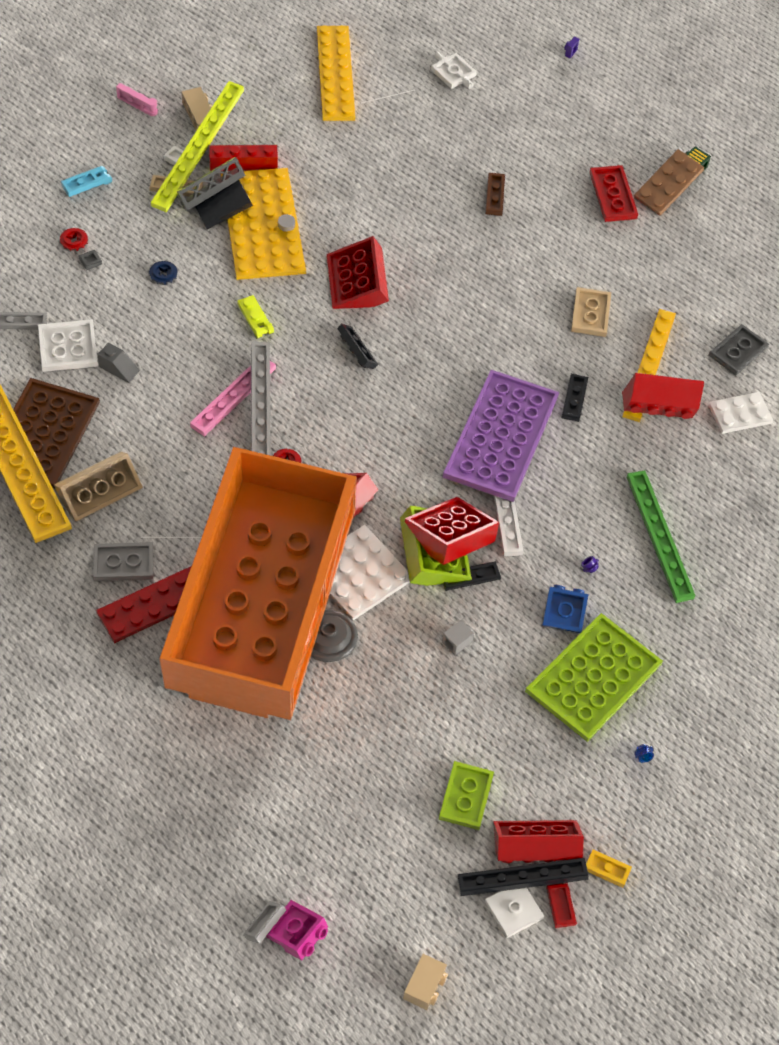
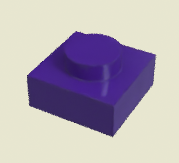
(571, 47)

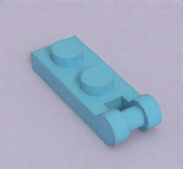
(86, 181)

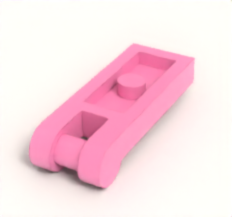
(137, 99)

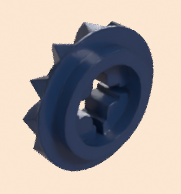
(163, 266)

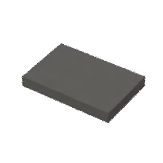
(738, 349)

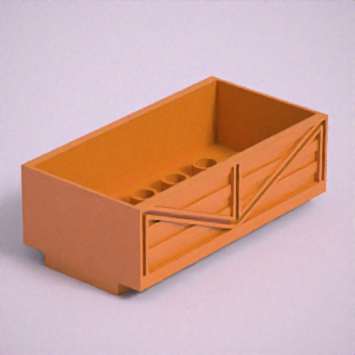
(259, 584)

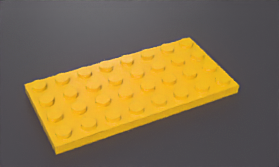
(255, 238)

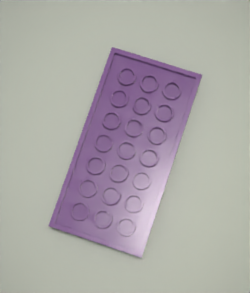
(501, 435)

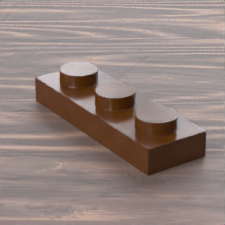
(495, 194)

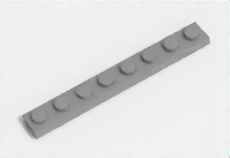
(260, 397)

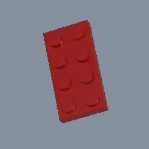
(613, 193)

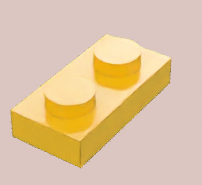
(608, 868)

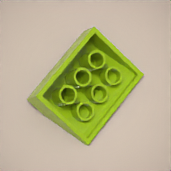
(422, 567)

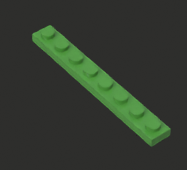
(660, 537)

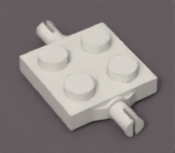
(453, 70)

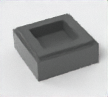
(90, 259)

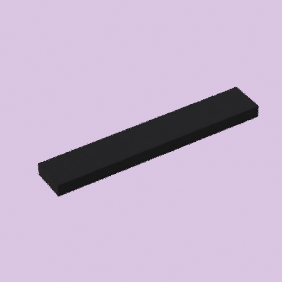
(523, 877)

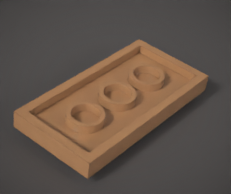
(669, 182)

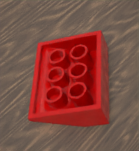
(357, 275)
(452, 529)

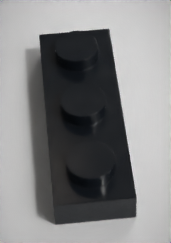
(357, 347)

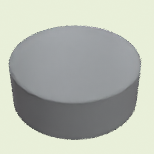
(286, 222)

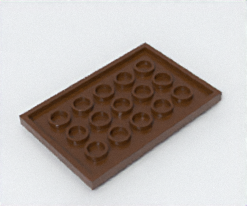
(54, 423)

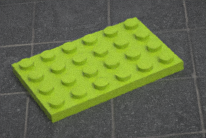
(593, 677)

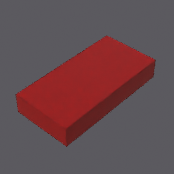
(561, 905)

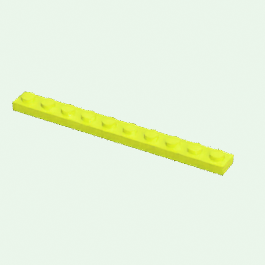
(197, 146)

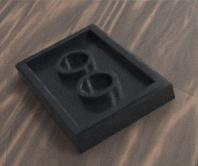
(223, 205)

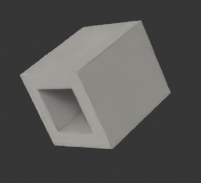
(458, 637)

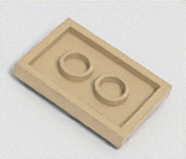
(591, 312)

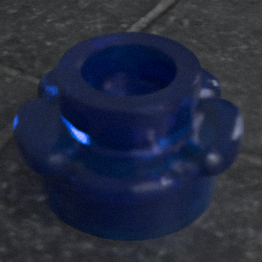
(644, 753)

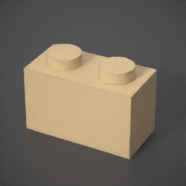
(425, 981)

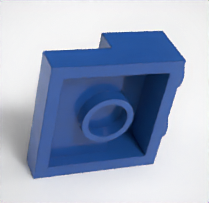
(565, 609)

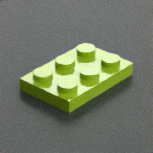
(466, 795)

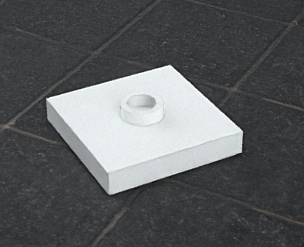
(514, 910)

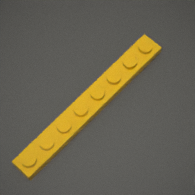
(654, 350)

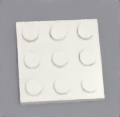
(67, 345)

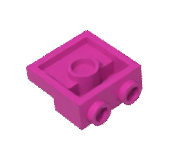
(298, 930)

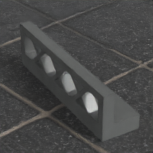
(213, 186)

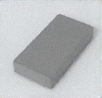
(264, 922)

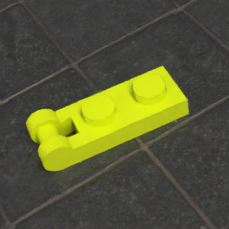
(255, 316)

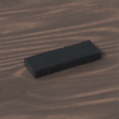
(574, 397)
(479, 573)

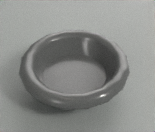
(335, 637)

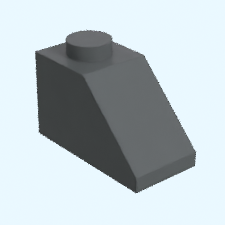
(117, 362)

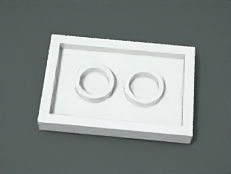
(740, 412)

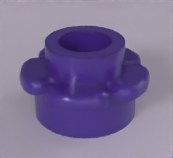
(590, 564)

